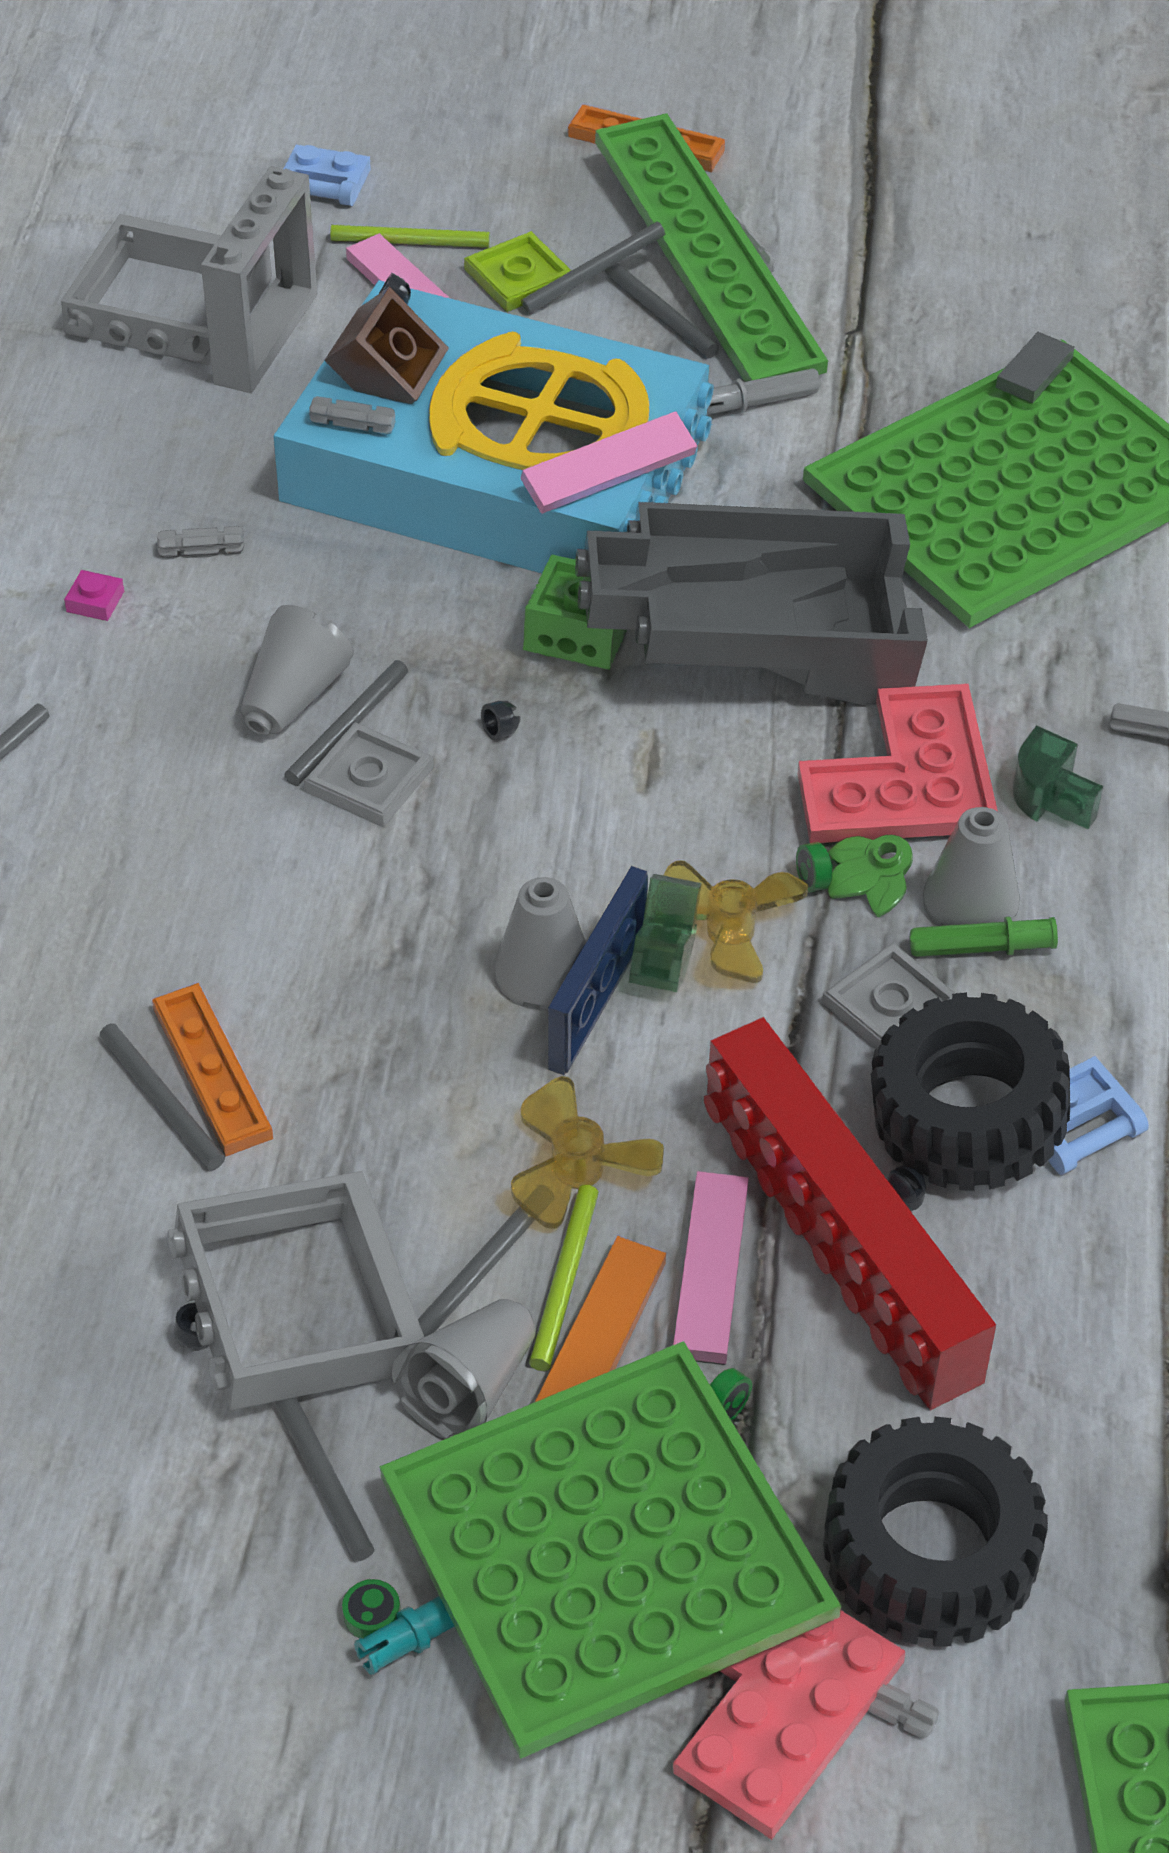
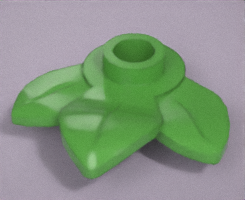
(865, 872)

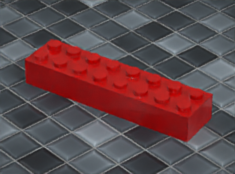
(848, 1215)

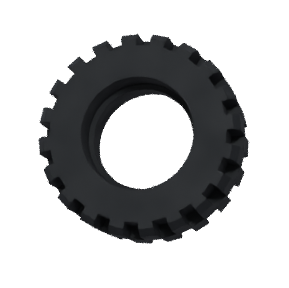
(963, 1040)
(921, 1593)

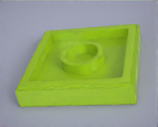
(515, 269)

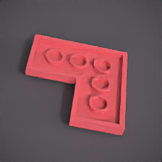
(921, 786)
(787, 1719)

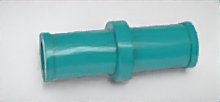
(407, 1633)

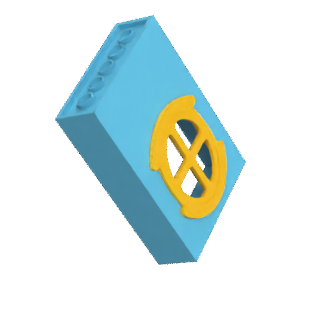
(457, 486)

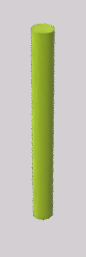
(412, 236)
(563, 1278)

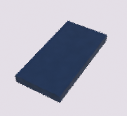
(596, 972)

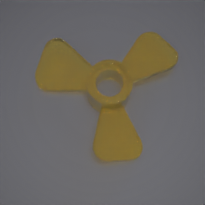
(731, 916)
(547, 1186)

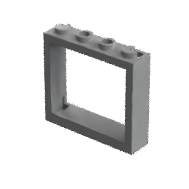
(155, 244)
(246, 343)
(281, 1208)

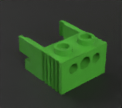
(557, 625)

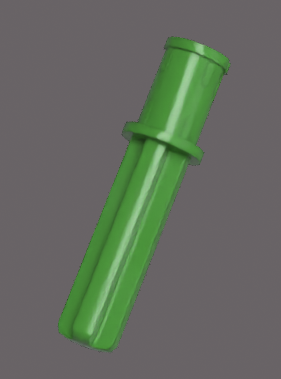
(984, 937)

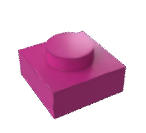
(94, 595)

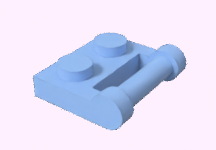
(331, 172)
(1092, 1094)

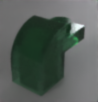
(1047, 780)
(667, 933)

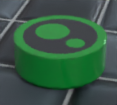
(814, 866)
(732, 1390)
(369, 1607)

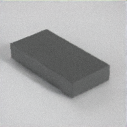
(1035, 367)

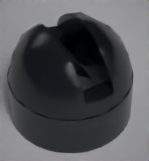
(399, 286)
(499, 719)
(901, 1179)
(182, 1327)

